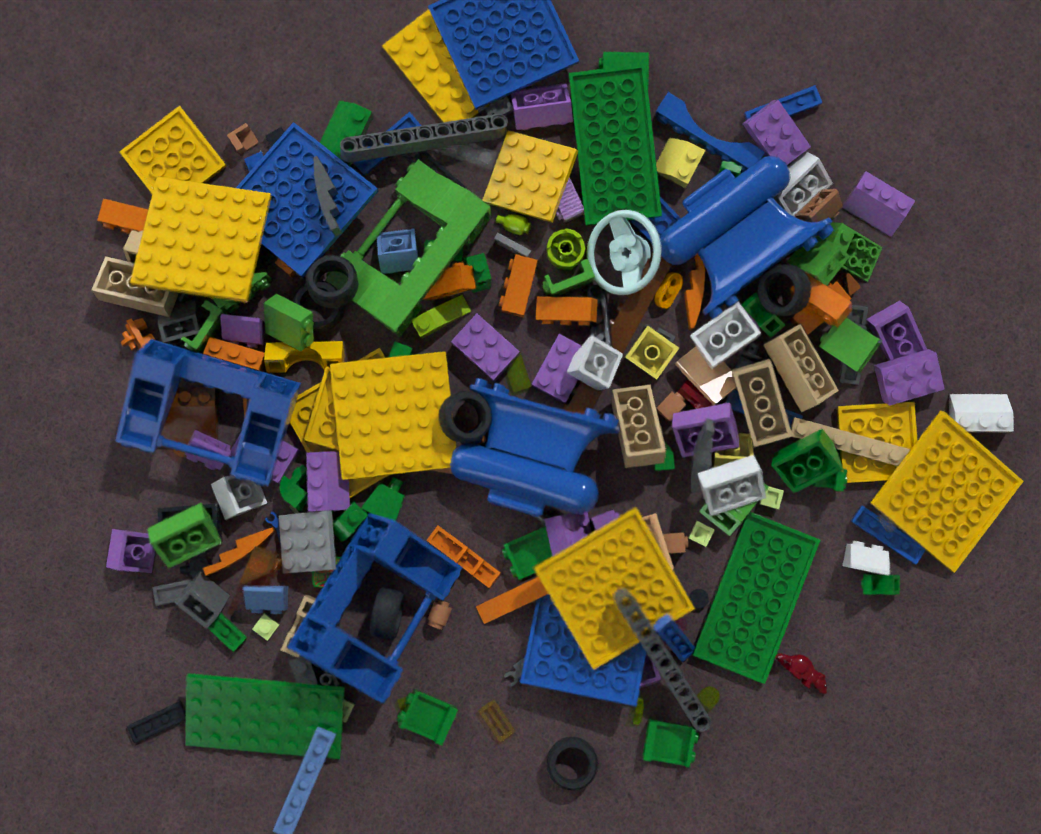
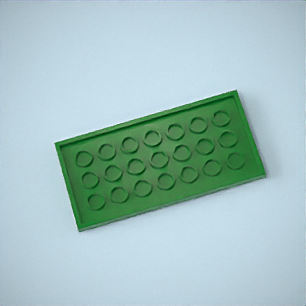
(615, 142)
(756, 597)
(261, 714)

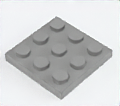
(307, 542)

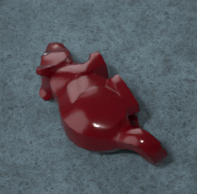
(802, 667)

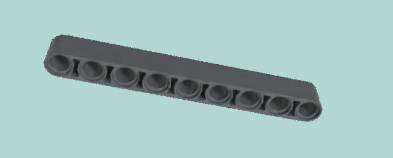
(417, 143)
(658, 653)

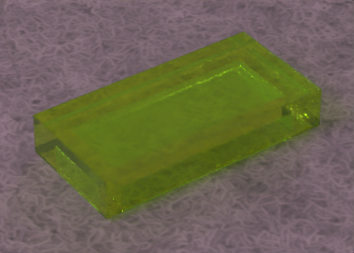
(518, 375)

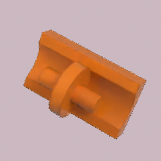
(134, 328)

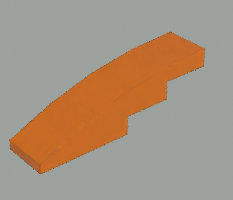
(694, 297)
(245, 547)
(463, 556)
(511, 600)

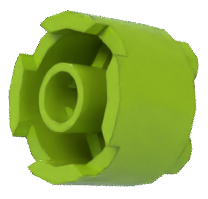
(562, 239)

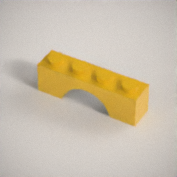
(281, 356)

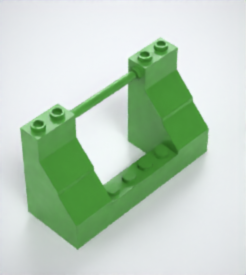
(461, 221)

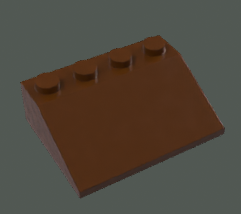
(193, 410)

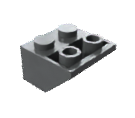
(182, 322)
(202, 599)
(309, 673)

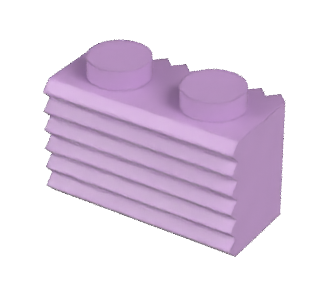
(570, 204)

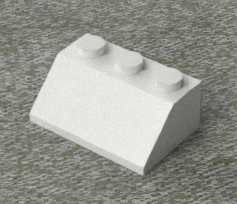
(806, 180)
(725, 335)
(982, 412)
(732, 485)

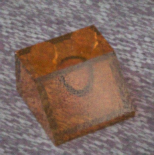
(261, 563)

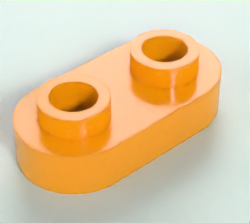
(668, 290)

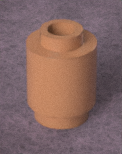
(439, 614)

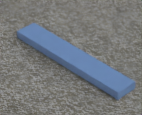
(304, 781)

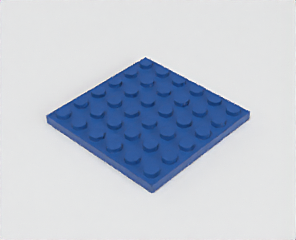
(502, 44)
(295, 221)
(559, 664)

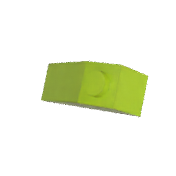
(440, 316)

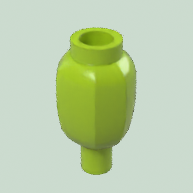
(514, 223)

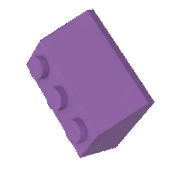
(542, 106)
(878, 204)
(325, 482)

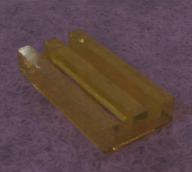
(487, 706)

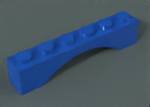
(674, 112)

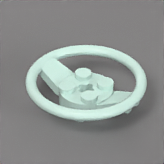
(626, 240)

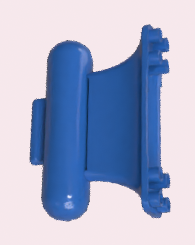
(737, 231)
(529, 452)

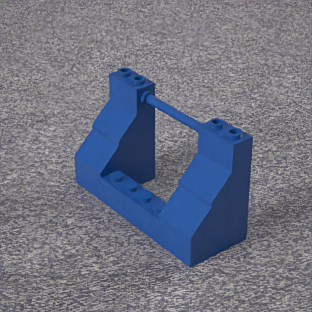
(152, 389)
(398, 551)

